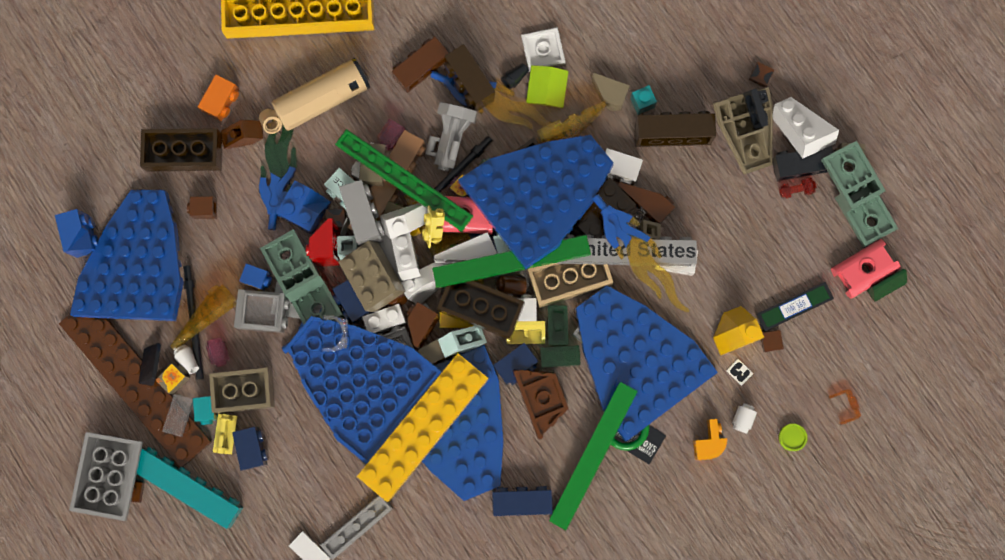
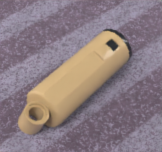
(315, 97)

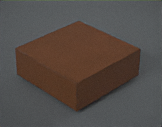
(772, 341)

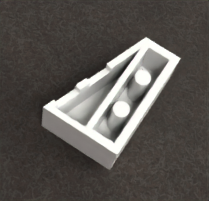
(803, 127)

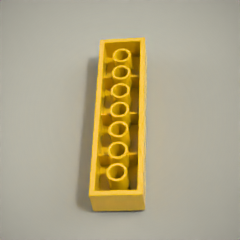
(294, 17)
(422, 428)

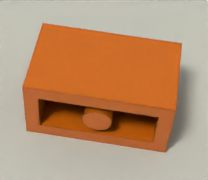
(219, 98)

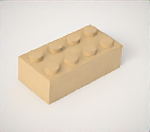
(564, 281)

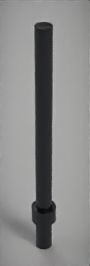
(475, 152)
(189, 285)

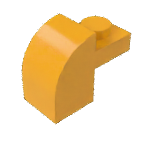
(713, 445)

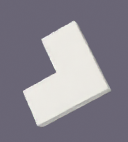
(307, 548)

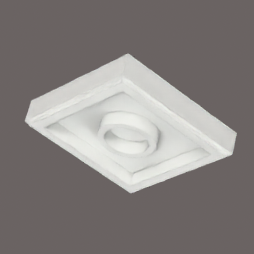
(543, 48)

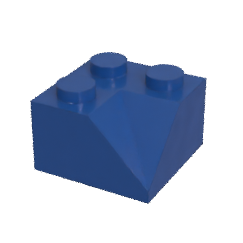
(303, 207)
(76, 233)

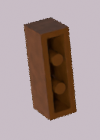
(420, 64)

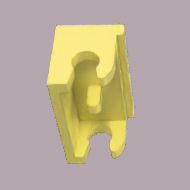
(529, 333)

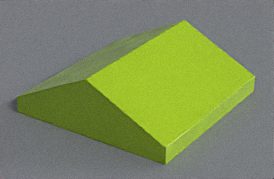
(547, 86)

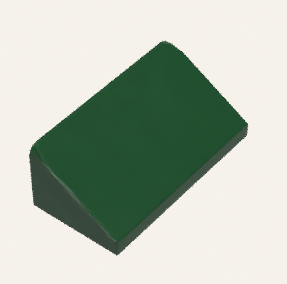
(888, 285)

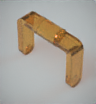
(853, 403)

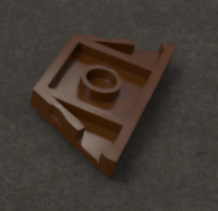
(541, 398)

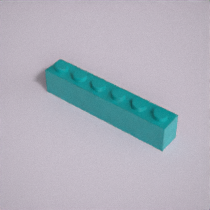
(187, 488)

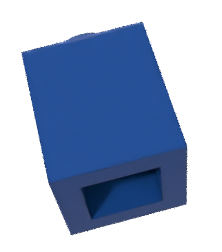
(255, 277)

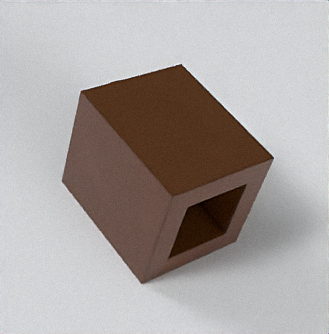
(202, 207)

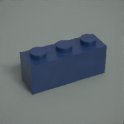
(522, 501)

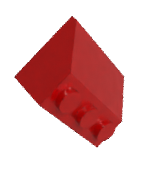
(323, 244)

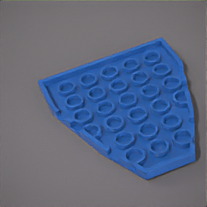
(538, 192)
(134, 264)
(642, 350)
(361, 387)
(472, 448)

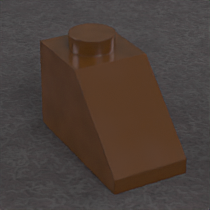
(242, 134)

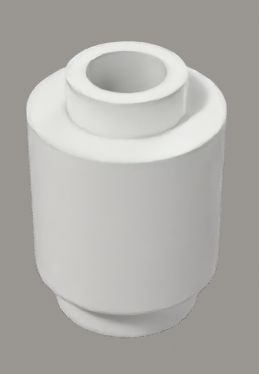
(744, 418)

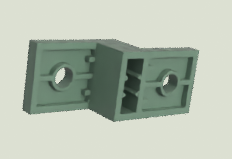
(859, 194)
(299, 278)

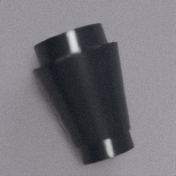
(514, 76)

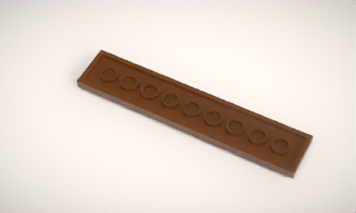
(121, 369)

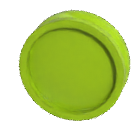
(792, 437)

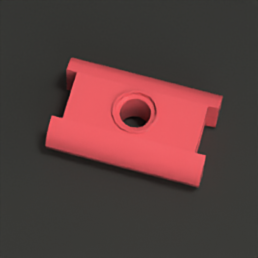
(477, 225)
(875, 258)

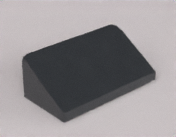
(149, 364)

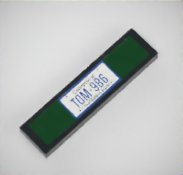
(794, 306)

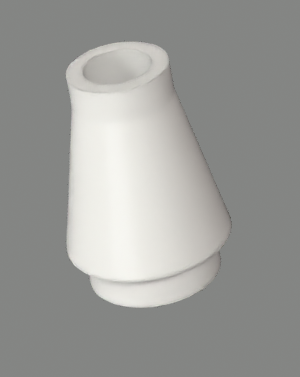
(186, 358)

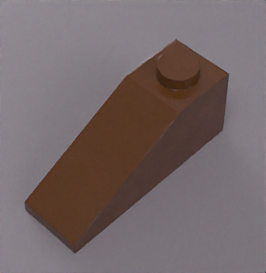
(655, 204)

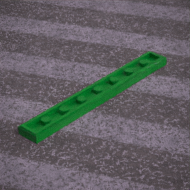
(403, 179)
(505, 263)
(593, 455)

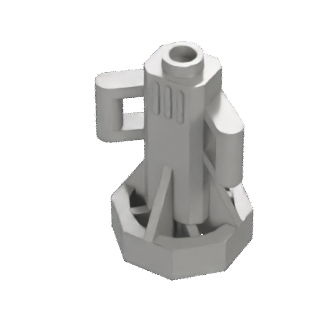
(455, 122)

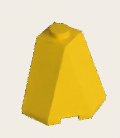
(736, 330)

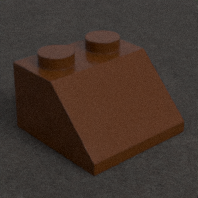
(421, 323)

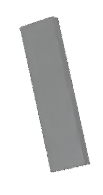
(356, 527)

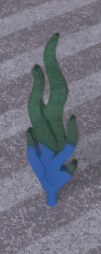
(280, 172)

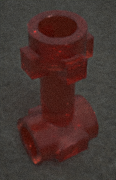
(807, 186)

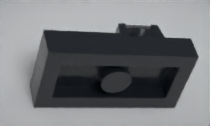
(754, 101)

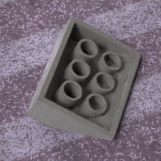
(106, 476)

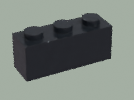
(793, 166)

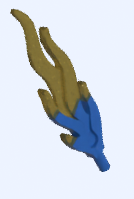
(500, 106)
(636, 247)

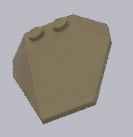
(749, 145)

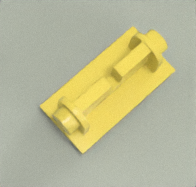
(431, 233)
(223, 436)

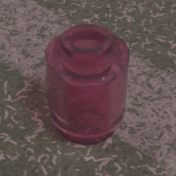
(217, 352)

